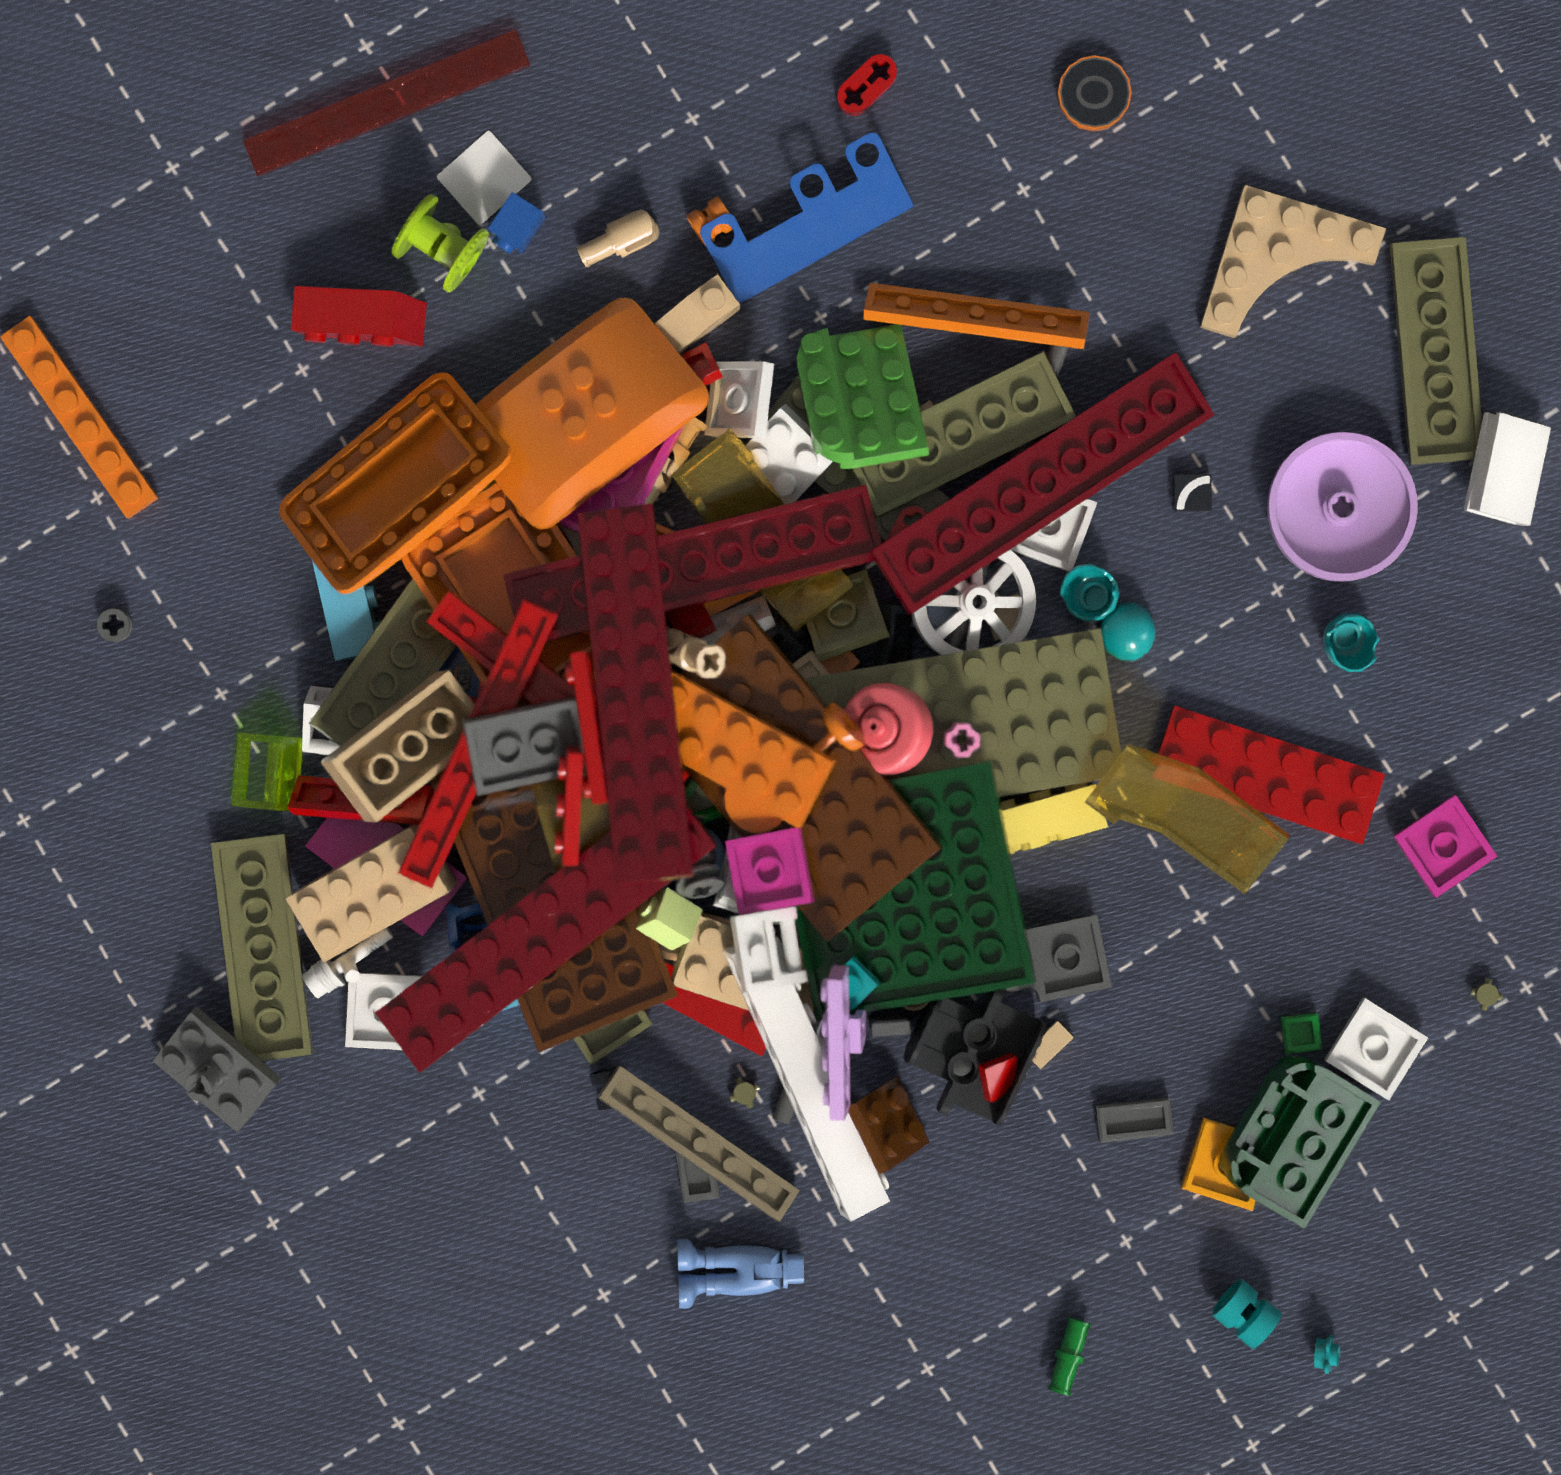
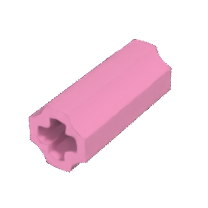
(971, 743)

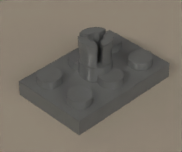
(521, 744)
(217, 1069)

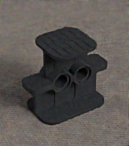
(943, 1038)

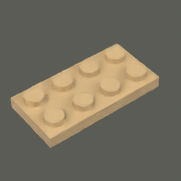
(704, 968)

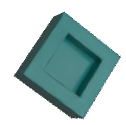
(861, 982)

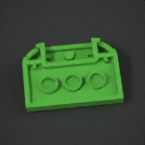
(861, 397)

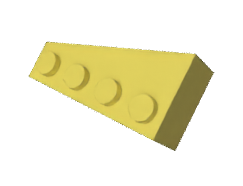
(1050, 817)

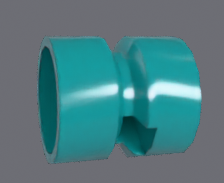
(1255, 1323)

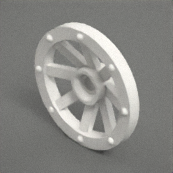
(964, 604)

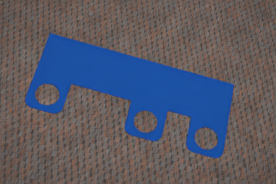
(820, 229)

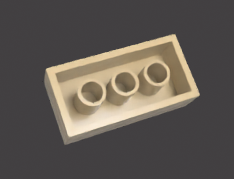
(401, 747)
(363, 896)

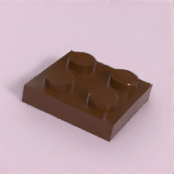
(888, 1125)

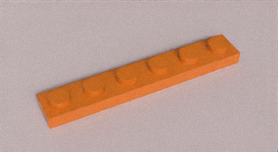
(976, 315)
(79, 417)

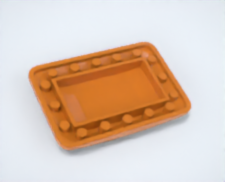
(589, 410)
(395, 483)
(470, 560)

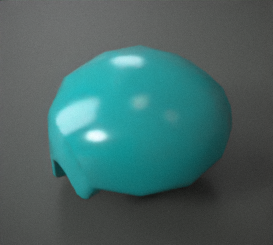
(1090, 592)
(1128, 631)
(1350, 642)

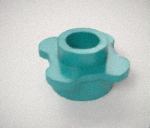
(1326, 1354)

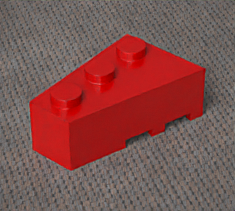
(358, 316)

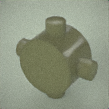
(1486, 994)
(744, 1092)

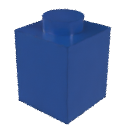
(515, 224)

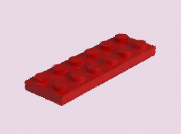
(1276, 774)

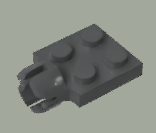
(1067, 959)

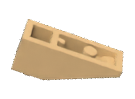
(698, 314)

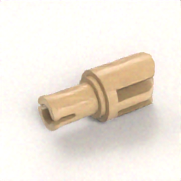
(621, 237)

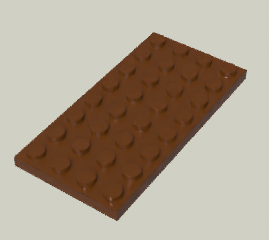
(860, 828)
(602, 983)

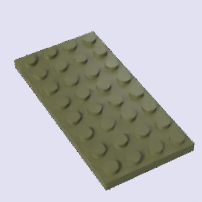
(1034, 703)

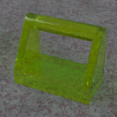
(282, 770)

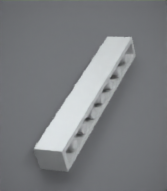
(798, 1059)

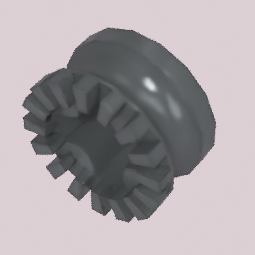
(106, 617)

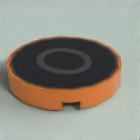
(1094, 93)

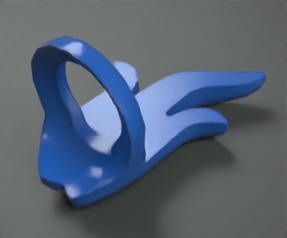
(457, 927)

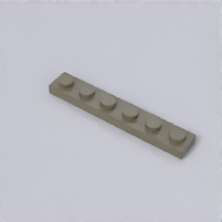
(698, 1143)

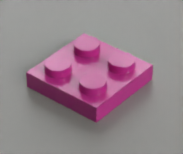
(1444, 846)
(769, 871)

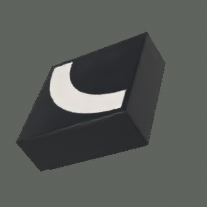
(1192, 492)

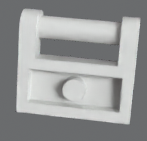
(758, 952)

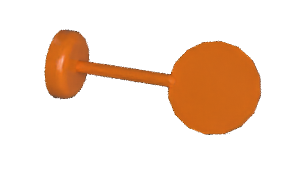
(757, 820)

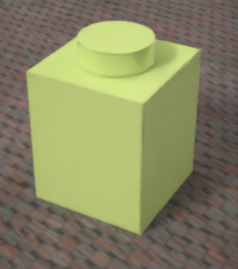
(668, 918)

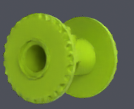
(440, 242)

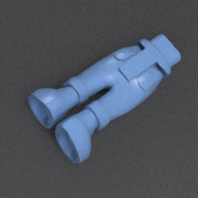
(757, 1271)

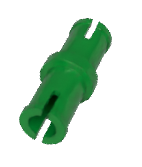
(1069, 1356)

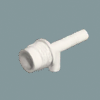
(327, 975)

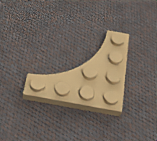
(1273, 239)

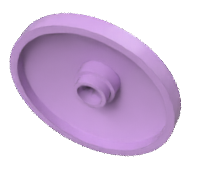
(1342, 506)

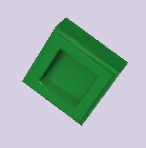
(1300, 1033)

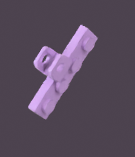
(842, 1036)

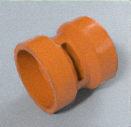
(713, 210)

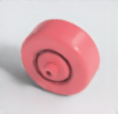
(894, 726)

